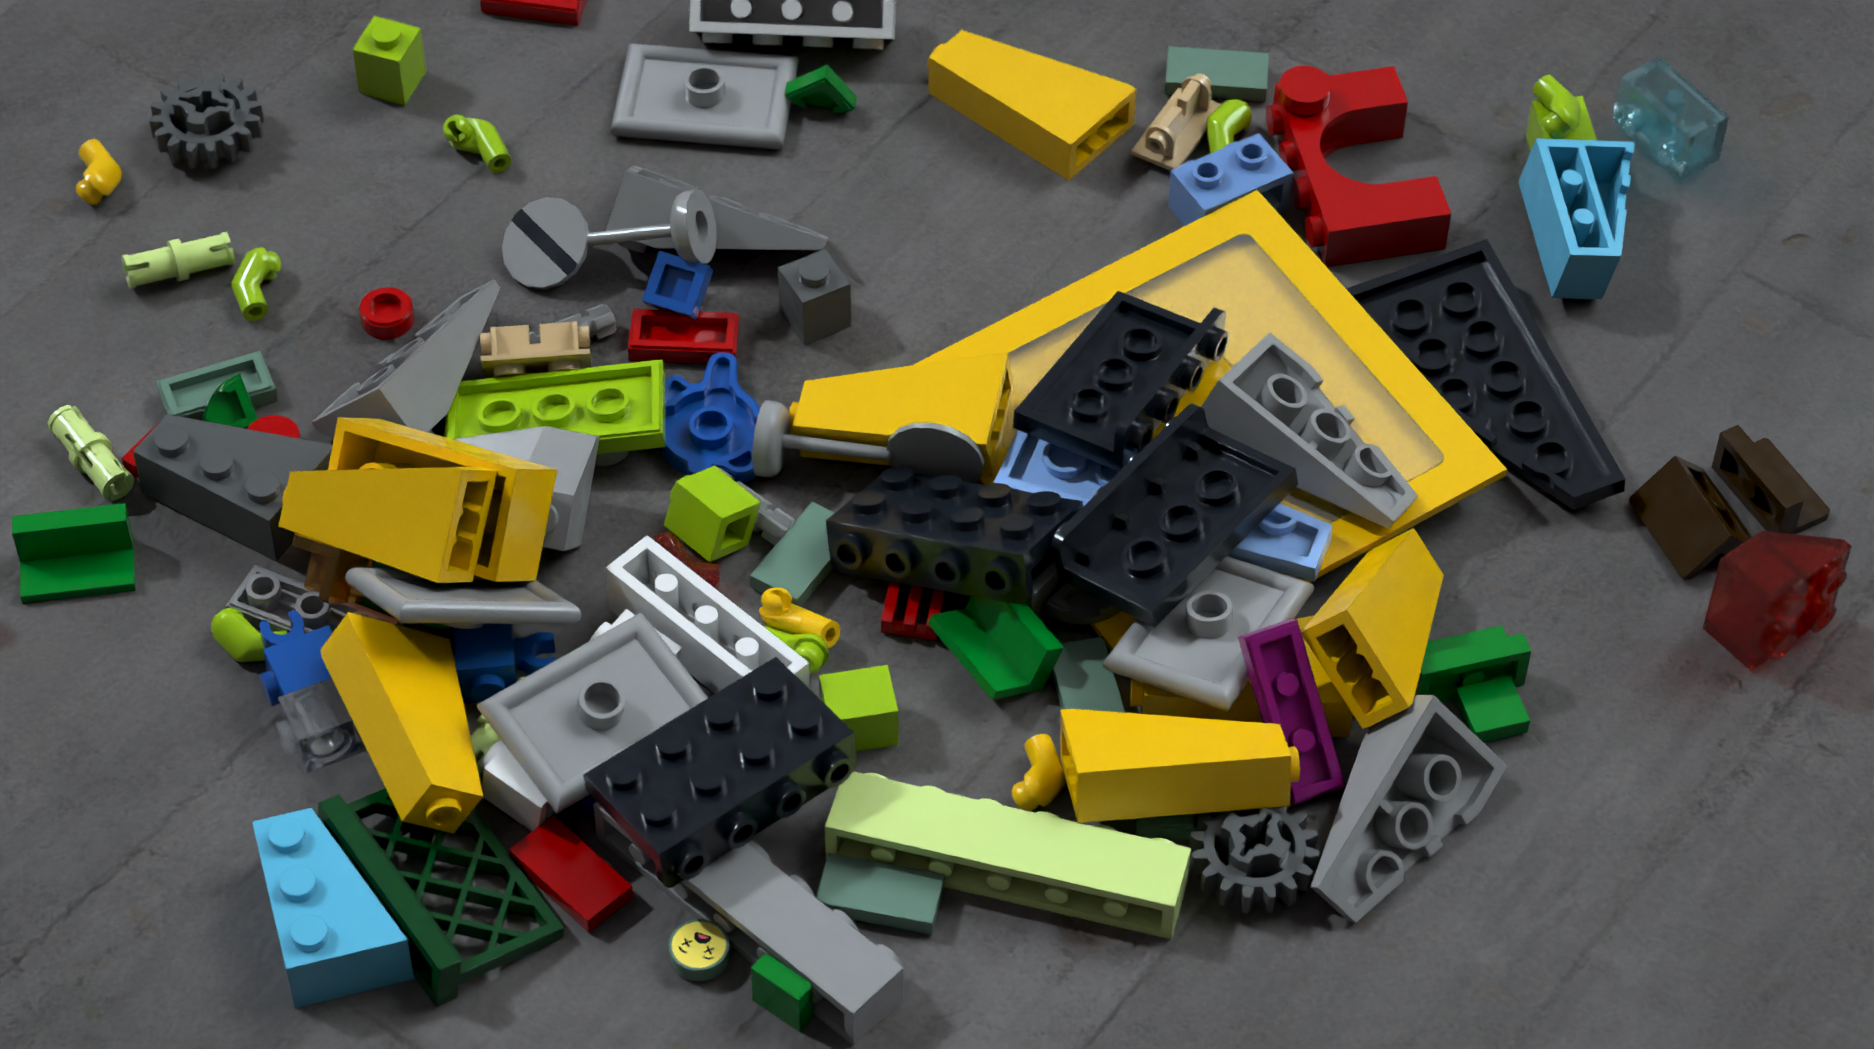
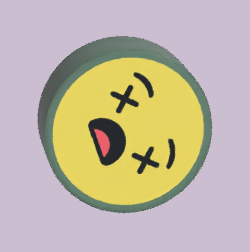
(699, 950)

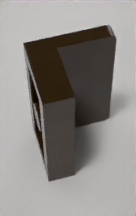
(1767, 483)
(1687, 516)

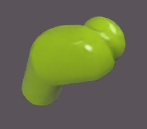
(1562, 104)
(1227, 122)
(479, 138)
(255, 267)
(238, 636)
(807, 645)

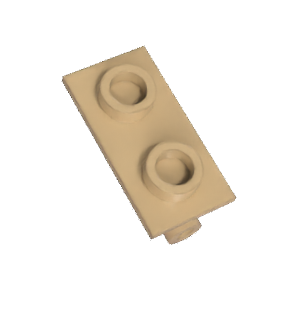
(1178, 125)
(516, 356)

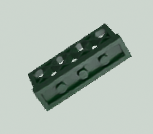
(432, 953)

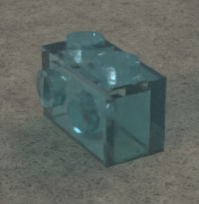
(1670, 118)

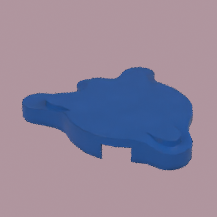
(710, 421)

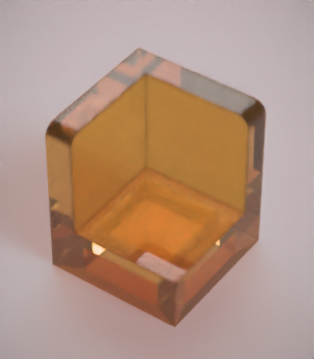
(328, 570)

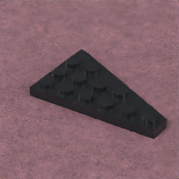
(1494, 368)

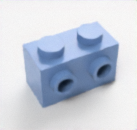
(1227, 175)

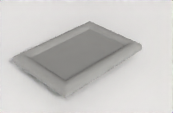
(704, 96)
(461, 603)
(1197, 643)
(590, 707)

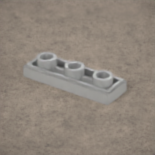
(271, 596)

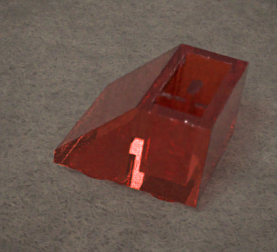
(1775, 593)

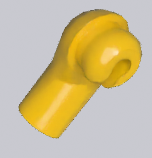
(100, 176)
(782, 615)
(1045, 777)

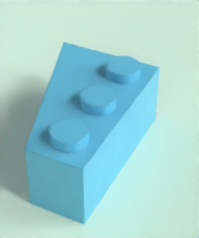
(1577, 211)
(325, 914)

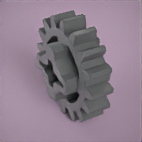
(206, 120)
(1255, 855)

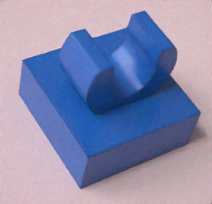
(677, 285)

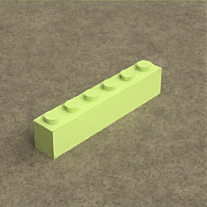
(1012, 853)

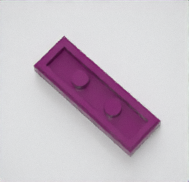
(1290, 697)

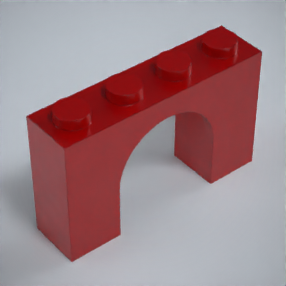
(1349, 217)

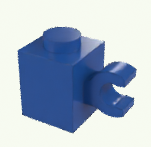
(491, 656)
(292, 658)

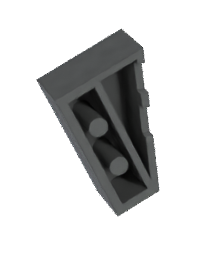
(226, 477)

